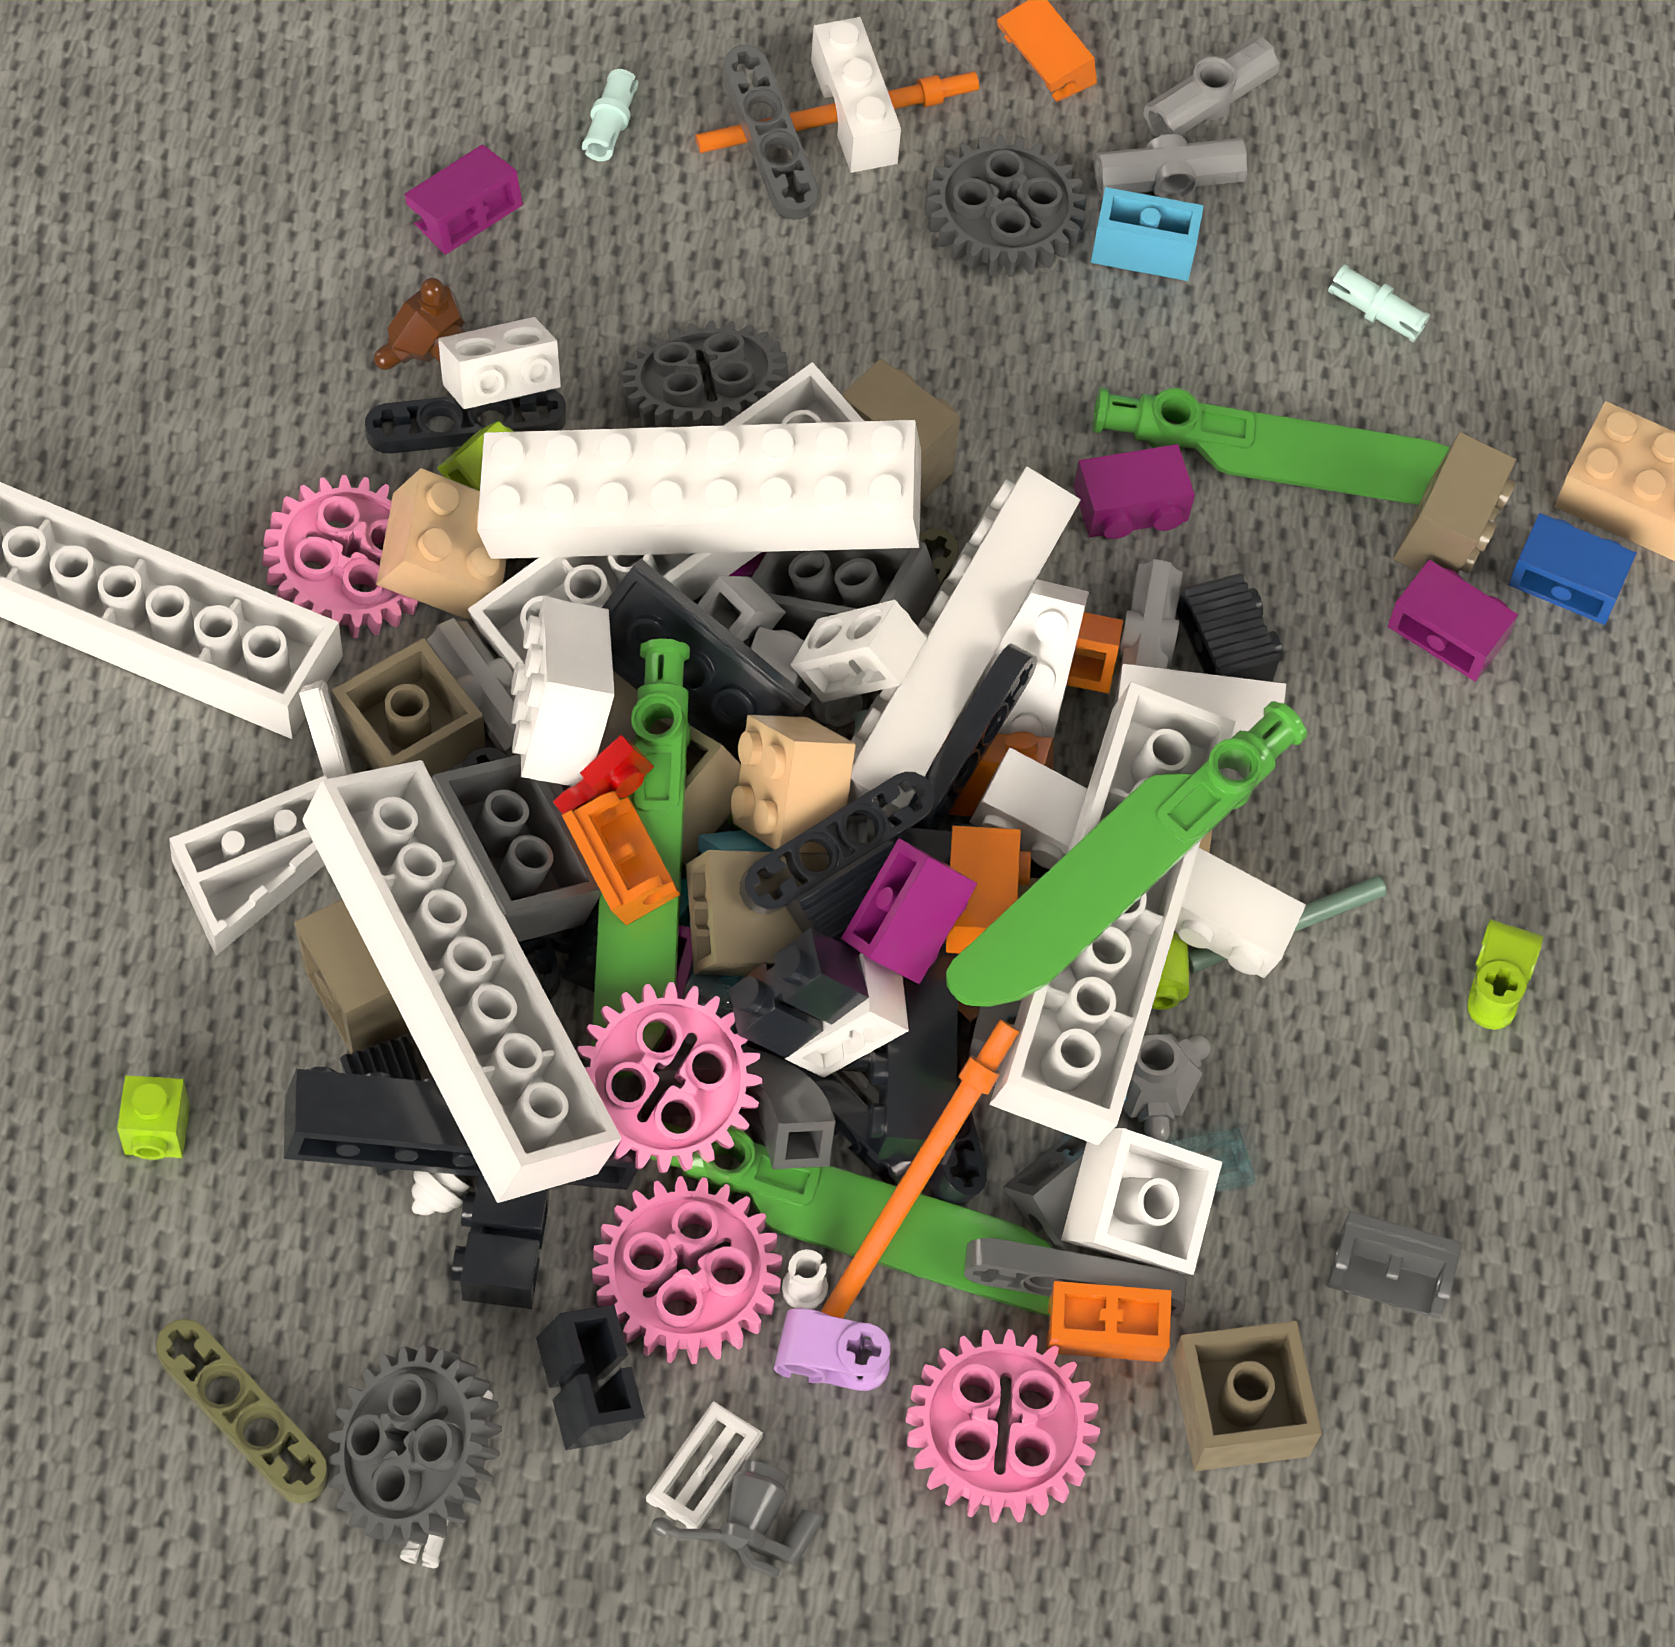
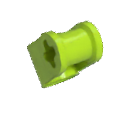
(1504, 969)

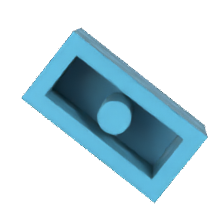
(1147, 234)

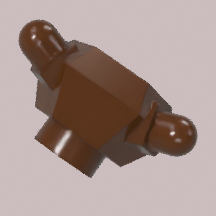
(419, 324)

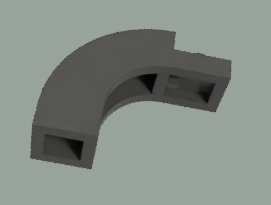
(790, 1114)

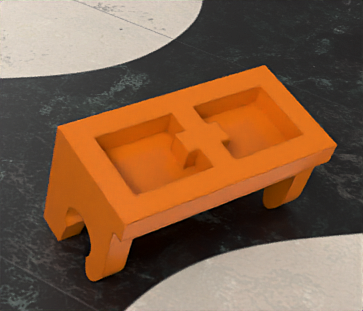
(1050, 47)
(621, 856)
(1109, 1321)

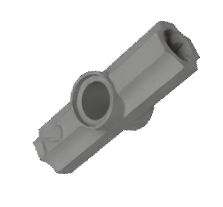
(1212, 88)
(1172, 166)
(1150, 624)
(481, 677)

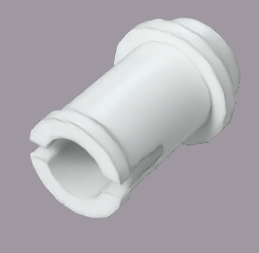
(805, 1280)

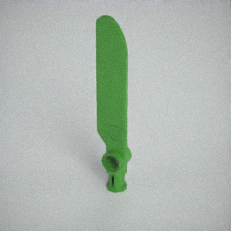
(1277, 446)
(1115, 866)
(648, 947)
(841, 1207)

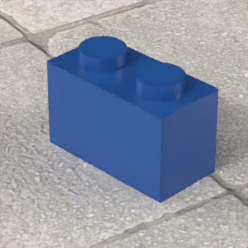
(1572, 568)

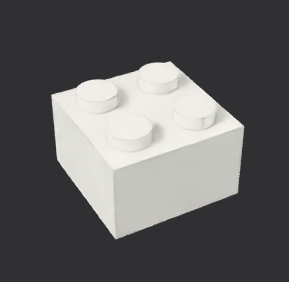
(1142, 1201)

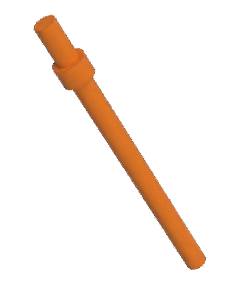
(927, 90)
(977, 1078)

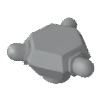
(1164, 1080)

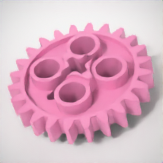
(330, 588)
(710, 1105)
(718, 1308)
(1055, 1431)

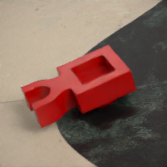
(615, 769)

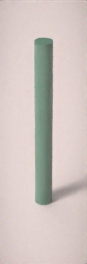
(1313, 913)

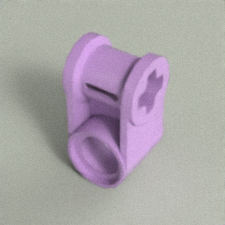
(828, 1349)

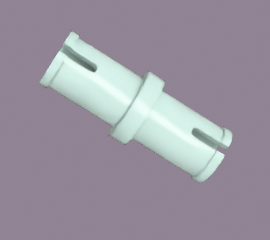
(610, 115)
(1379, 303)

